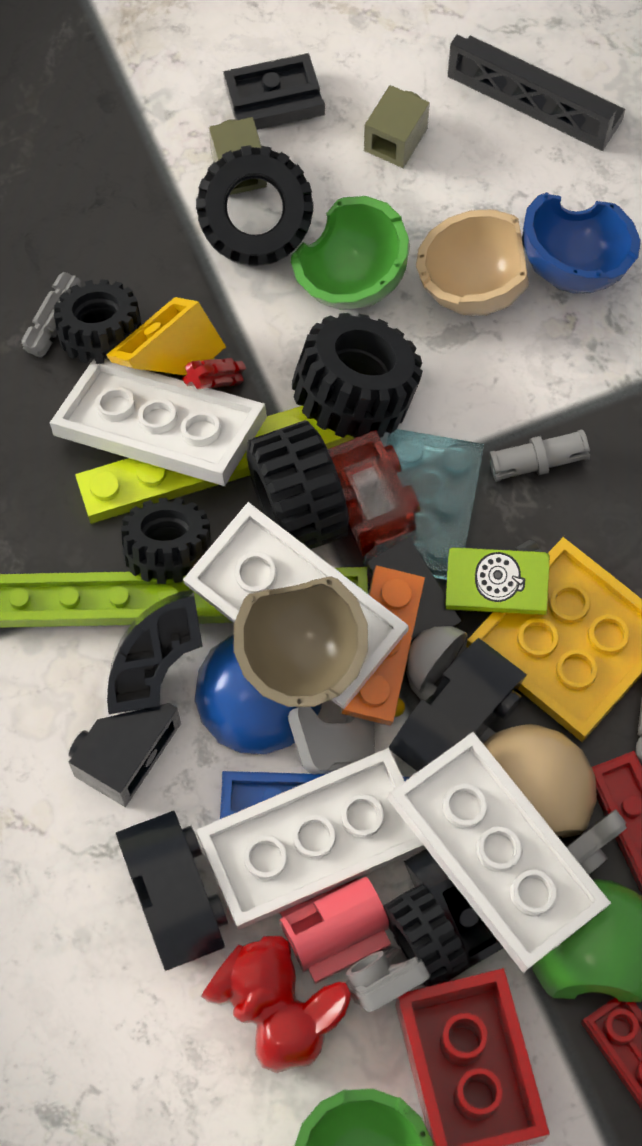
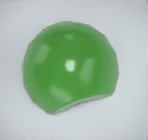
(356, 256)
(601, 954)
(363, 1119)

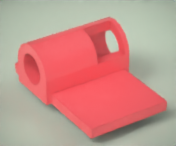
(336, 928)

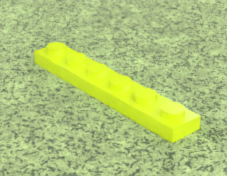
(129, 482)

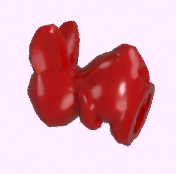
(261, 988)

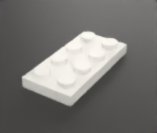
(159, 421)
(262, 556)
(308, 839)
(498, 851)

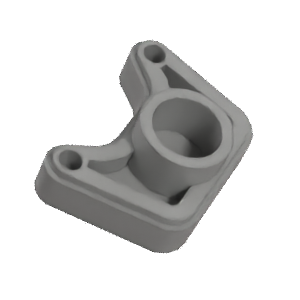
(330, 746)
(587, 845)
(384, 977)

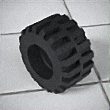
(254, 164)
(356, 375)
(299, 484)

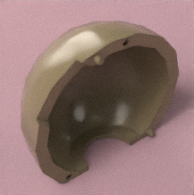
(301, 641)

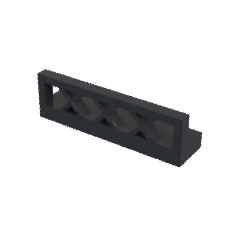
(533, 91)

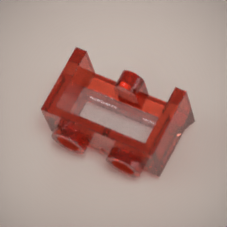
(373, 493)

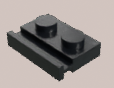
(275, 91)

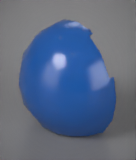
(579, 248)
(236, 710)

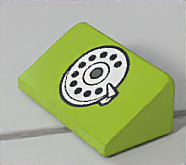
(497, 581)

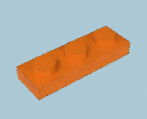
(379, 696)

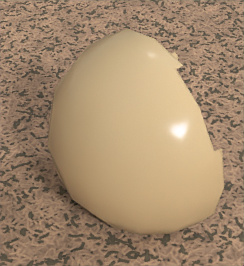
(474, 262)
(549, 774)

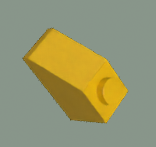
(170, 340)

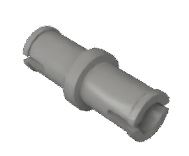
(539, 455)

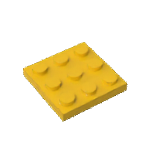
(581, 651)

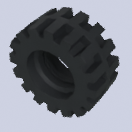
(94, 303)
(144, 537)
(426, 934)

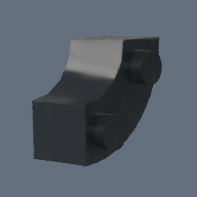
(148, 651)
(468, 700)
(171, 889)

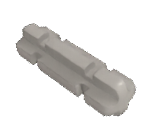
(37, 338)

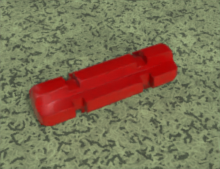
(214, 373)

